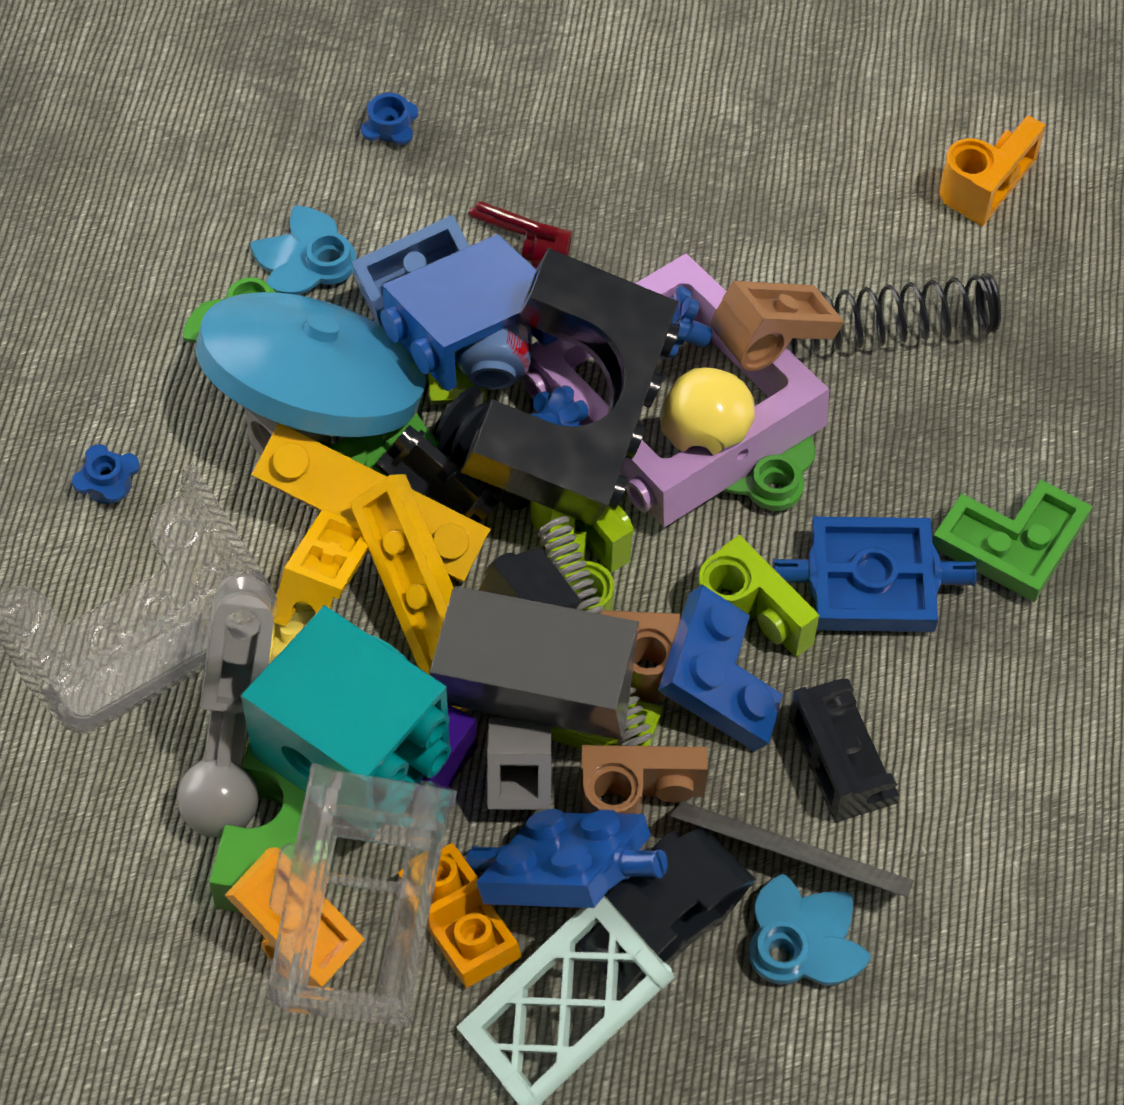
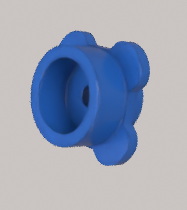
(389, 119)
(108, 487)

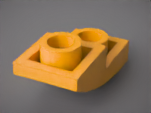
(464, 927)

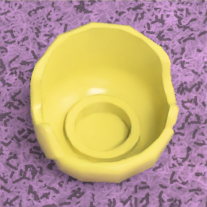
(707, 410)

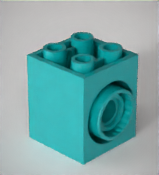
(347, 706)

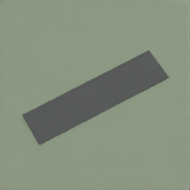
(793, 848)

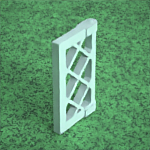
(515, 992)

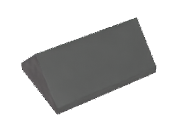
(536, 662)

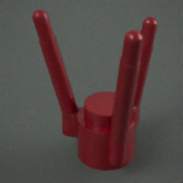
(537, 235)

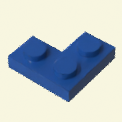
(705, 673)

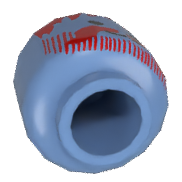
(497, 358)

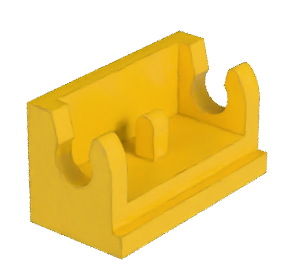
(321, 565)

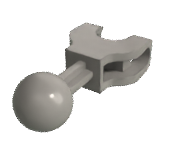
(218, 787)

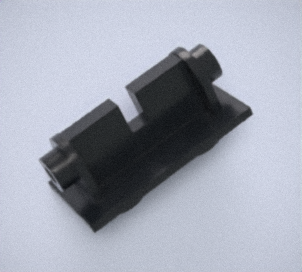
(436, 475)

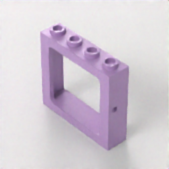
(683, 482)

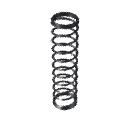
(985, 290)

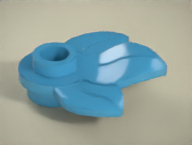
(301, 258)
(810, 930)

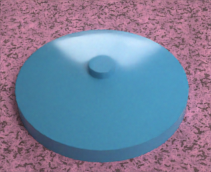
(309, 364)

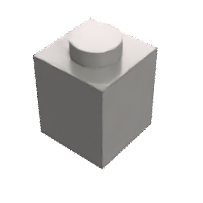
(518, 764)

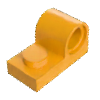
(983, 175)
(335, 935)

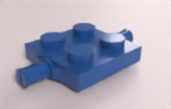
(874, 573)
(566, 859)

